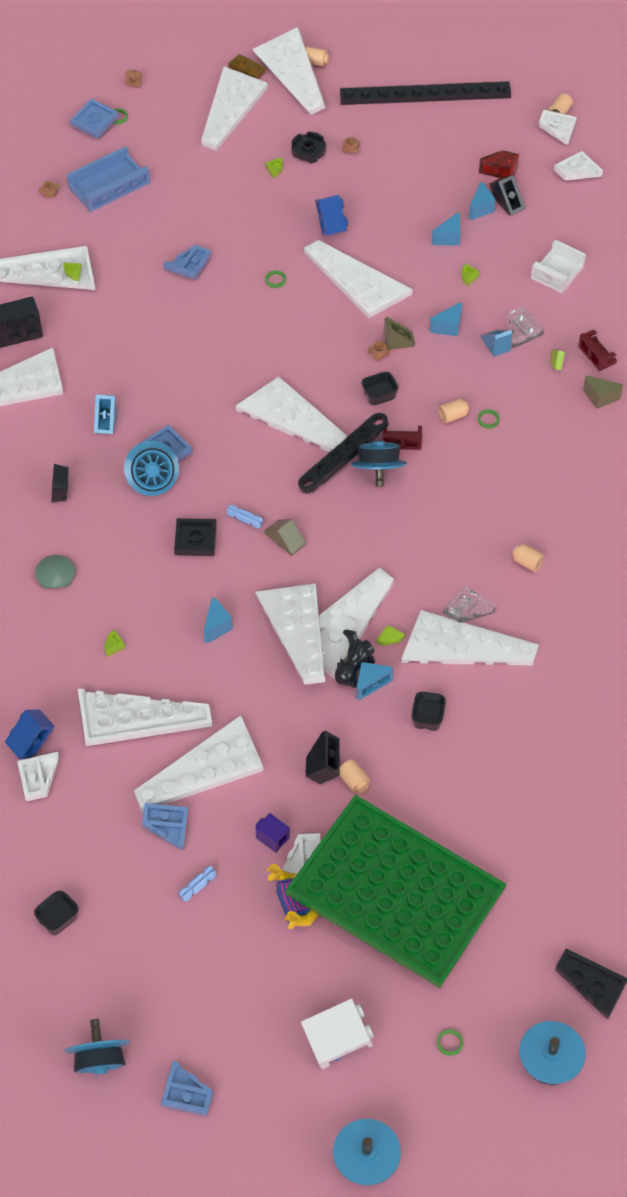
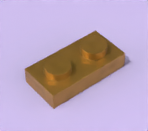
(247, 66)

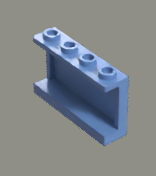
(107, 179)

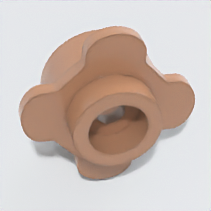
(136, 75)
(351, 145)
(48, 189)
(379, 350)

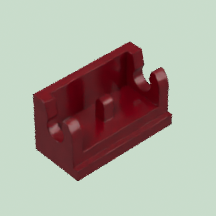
(596, 351)
(406, 439)

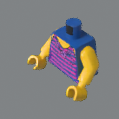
(295, 912)

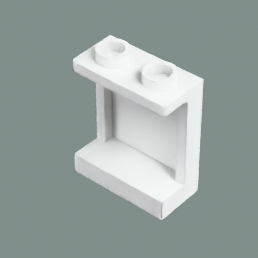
(559, 266)
(337, 1032)

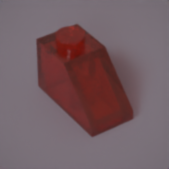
(499, 164)

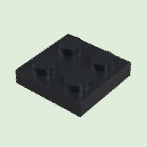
(195, 537)

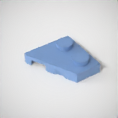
(189, 262)
(166, 822)
(186, 1092)

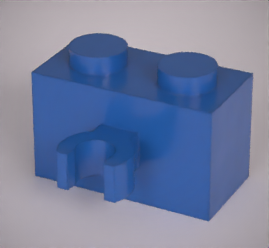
(331, 215)
(29, 733)

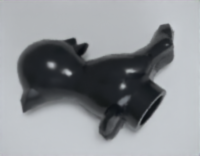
(358, 652)

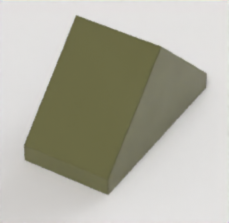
(396, 335)
(602, 391)
(286, 535)

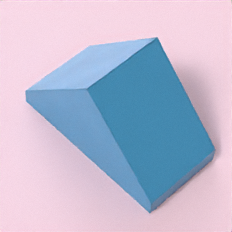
(482, 203)
(448, 232)
(447, 321)
(498, 341)
(105, 414)
(217, 621)
(372, 678)

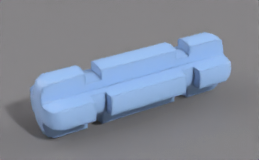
(245, 516)
(197, 883)

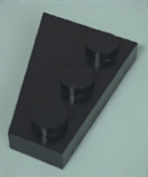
(593, 981)

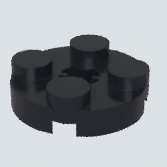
(303, 152)

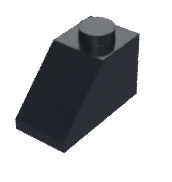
(507, 194)
(324, 758)

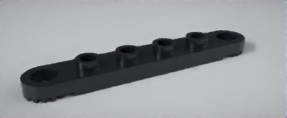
(343, 453)

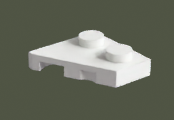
(558, 125)
(578, 167)
(38, 775)
(302, 850)

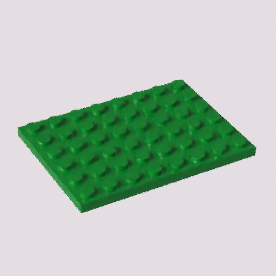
(396, 890)

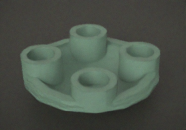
(55, 572)

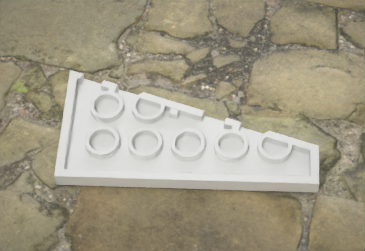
(291, 65)
(231, 103)
(48, 269)
(360, 283)
(31, 379)
(291, 414)
(351, 613)
(297, 624)
(461, 643)
(127, 717)
(213, 763)

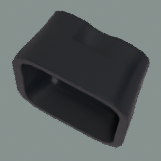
(380, 388)
(59, 483)
(428, 710)
(56, 912)

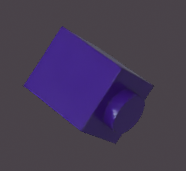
(272, 832)

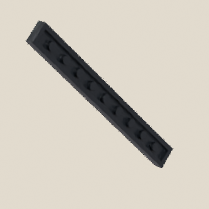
(425, 93)

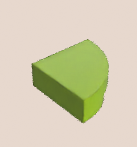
(274, 167)
(73, 270)
(469, 274)
(557, 359)
(390, 636)
(113, 643)

